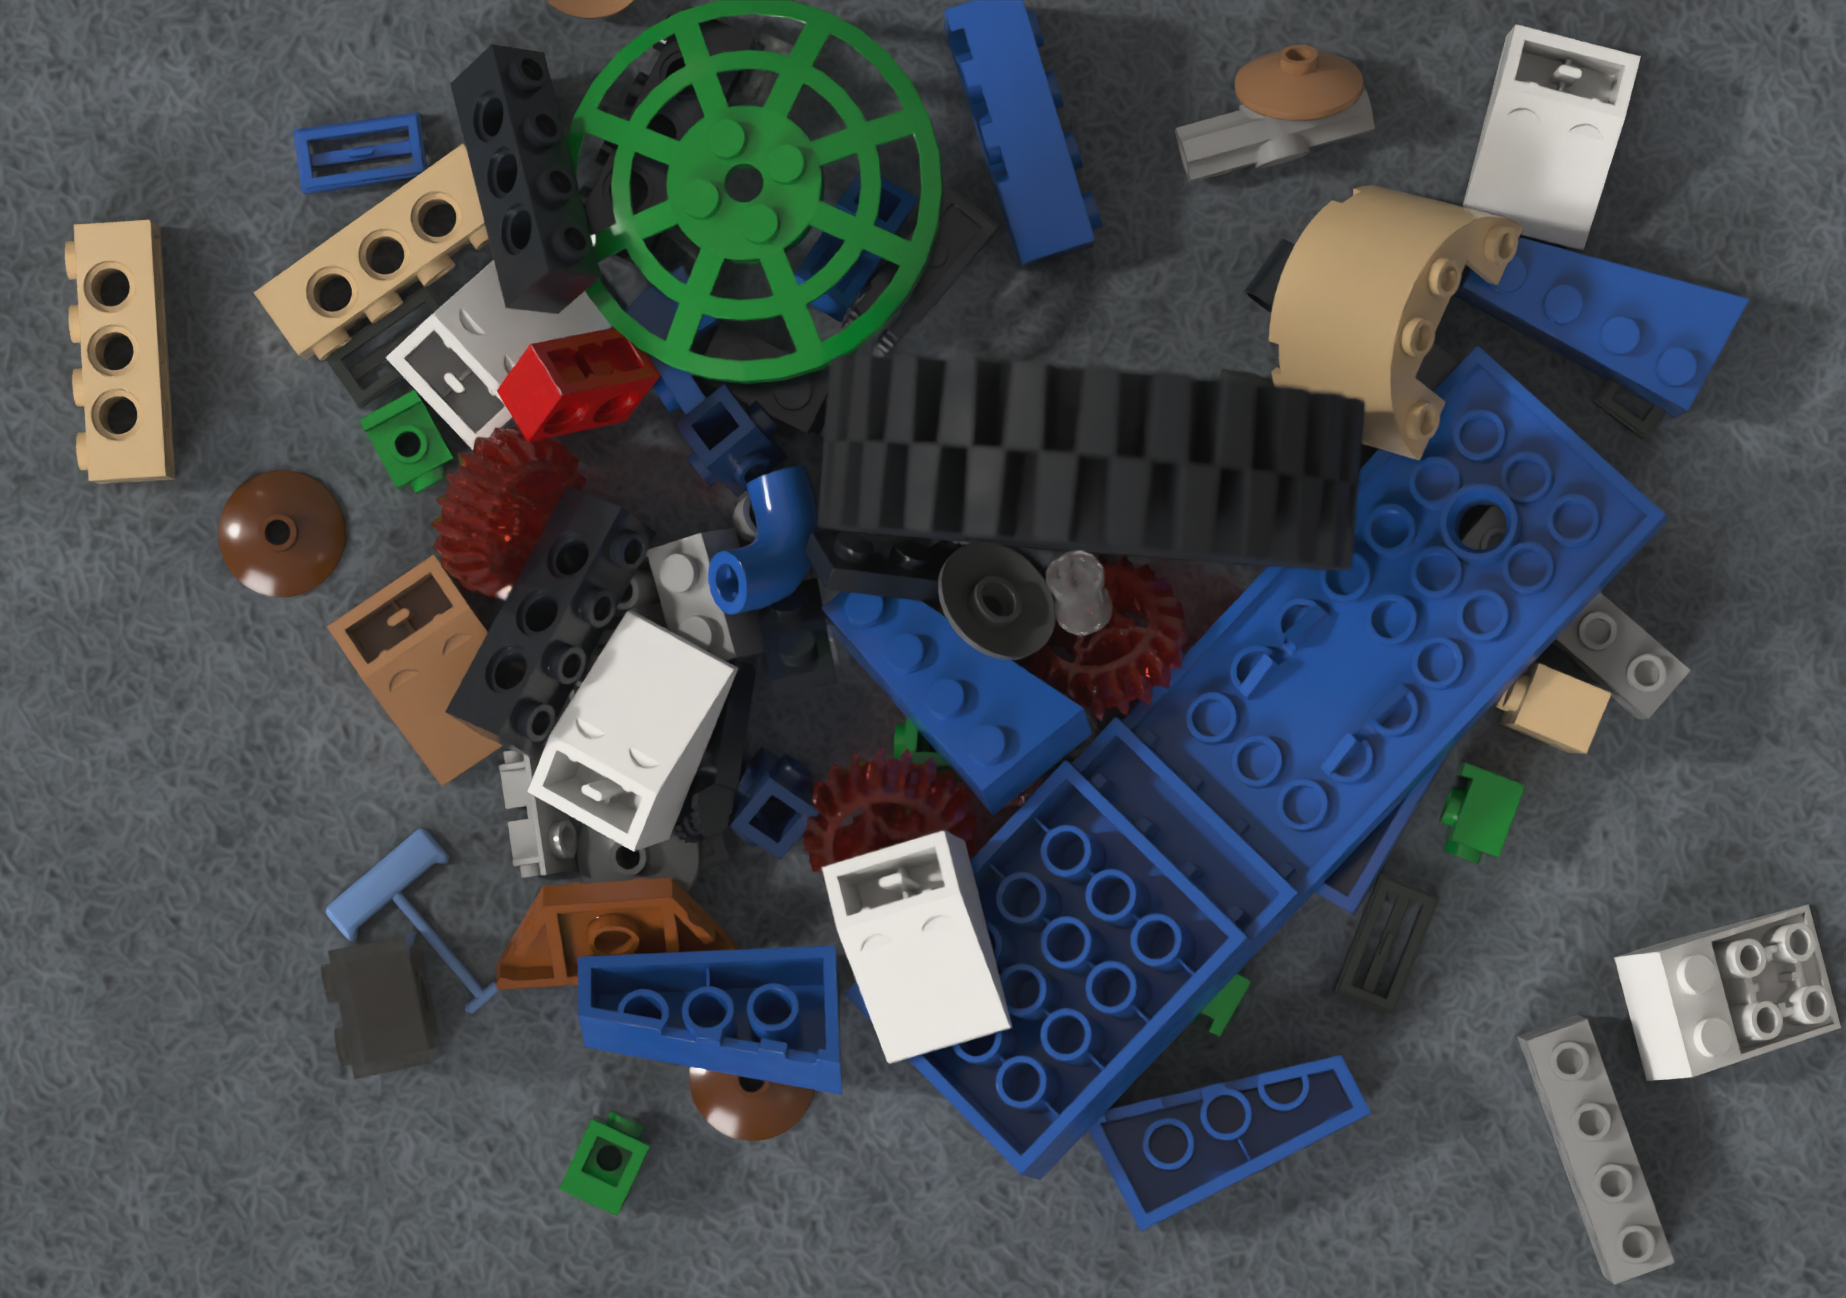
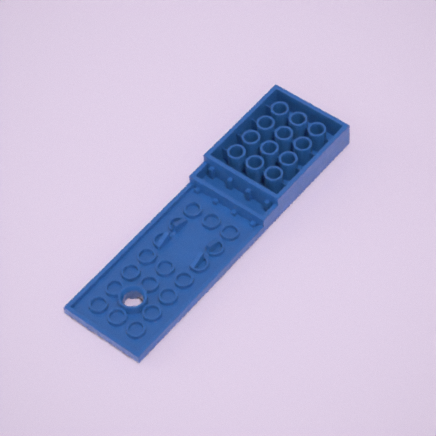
(1274, 757)

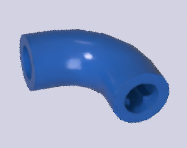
(776, 559)

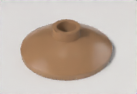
(1299, 84)

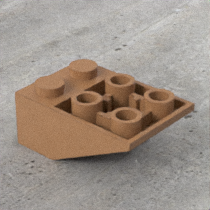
(412, 655)

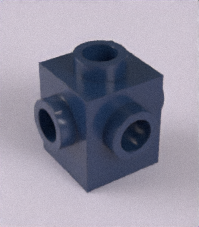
(731, 440)
(772, 802)

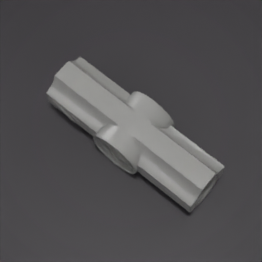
(1249, 139)

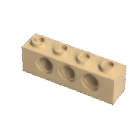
(295, 293)
(147, 448)

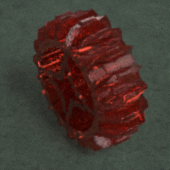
(500, 507)
(1120, 658)
(899, 806)

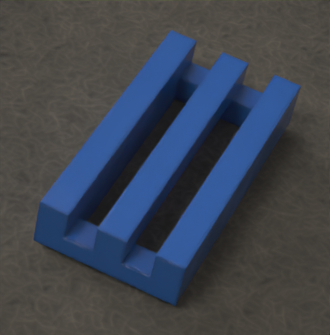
(307, 161)

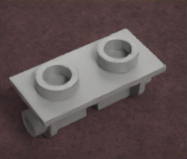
(546, 839)

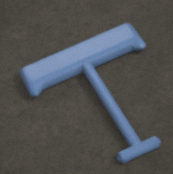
(386, 883)

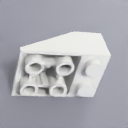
(1550, 134)
(473, 345)
(634, 734)
(918, 944)
(1727, 994)

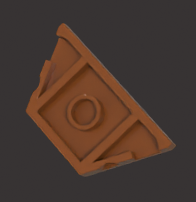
(603, 921)

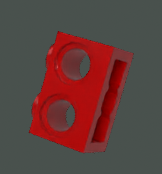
(577, 384)

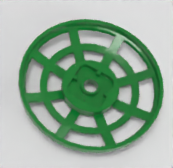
(783, 210)

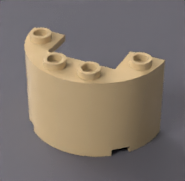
(1367, 300)

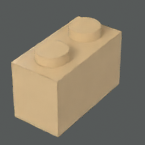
(1553, 708)

